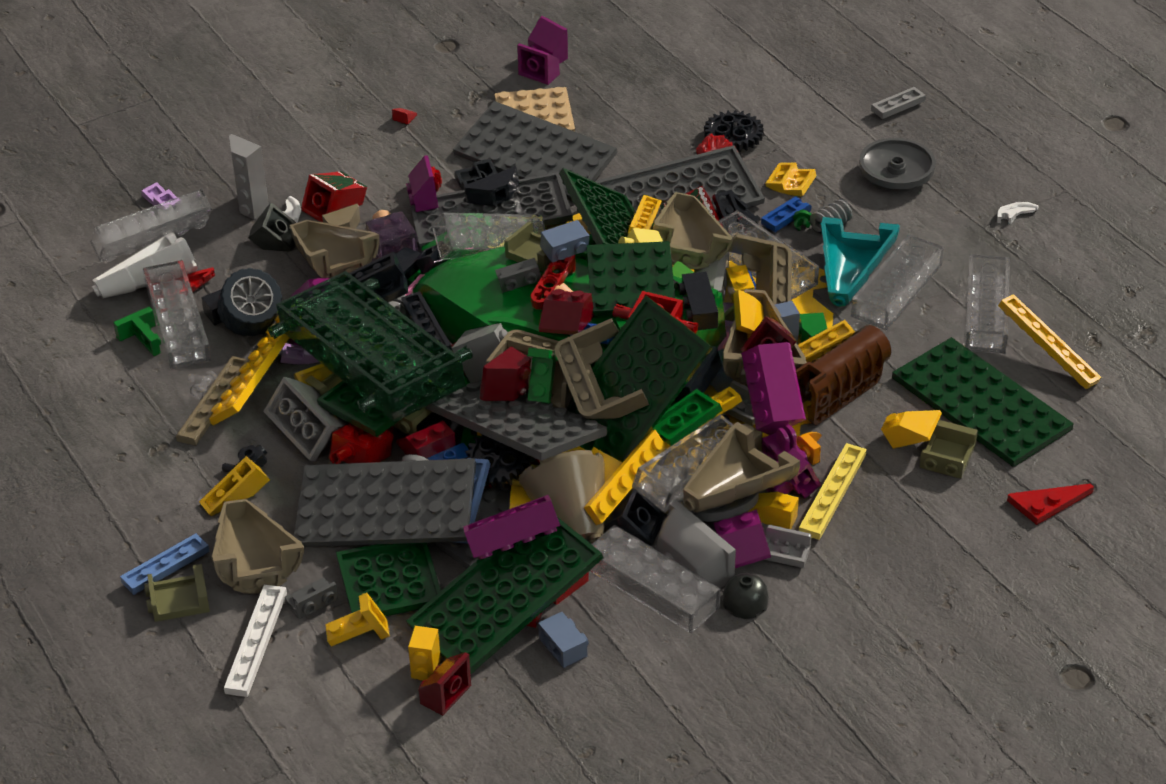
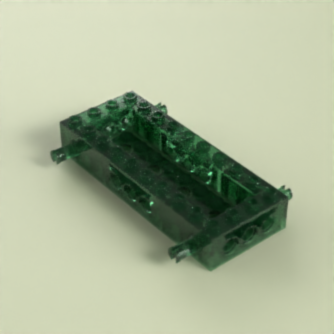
(371, 346)

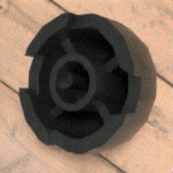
(745, 595)

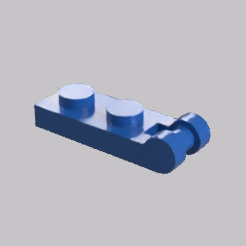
(784, 214)

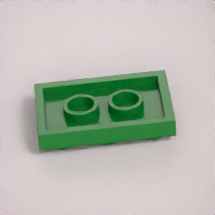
(686, 416)

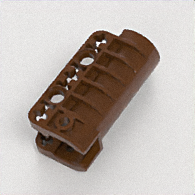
(843, 372)

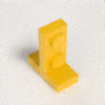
(358, 622)

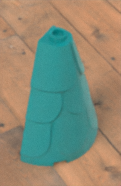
(852, 257)

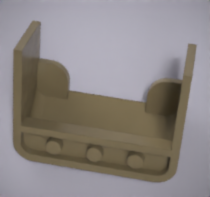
(772, 266)
(575, 357)

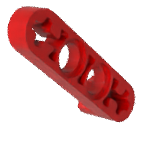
(565, 267)

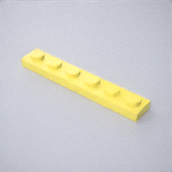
(832, 491)

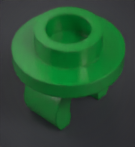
(802, 217)

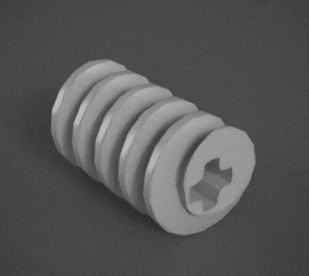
(837, 209)

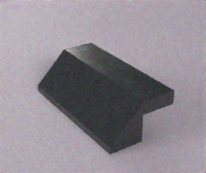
(389, 275)

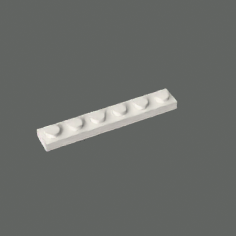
(255, 641)

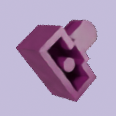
(781, 441)
(803, 483)

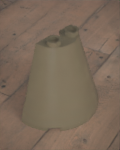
(570, 483)

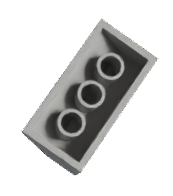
(249, 176)

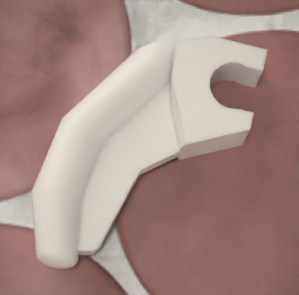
(293, 208)
(1012, 210)

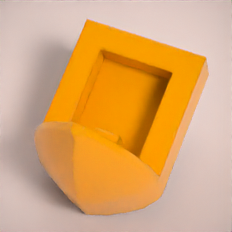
(808, 443)

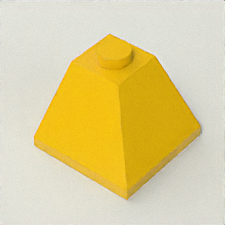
(910, 427)

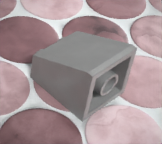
(482, 343)

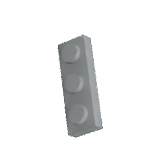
(898, 102)

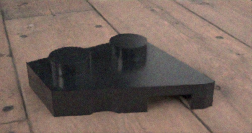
(728, 202)

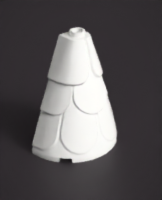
(129, 274)

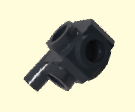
(256, 454)

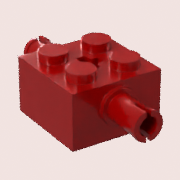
(671, 305)
(357, 446)

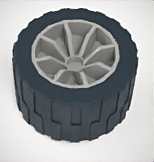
(249, 302)

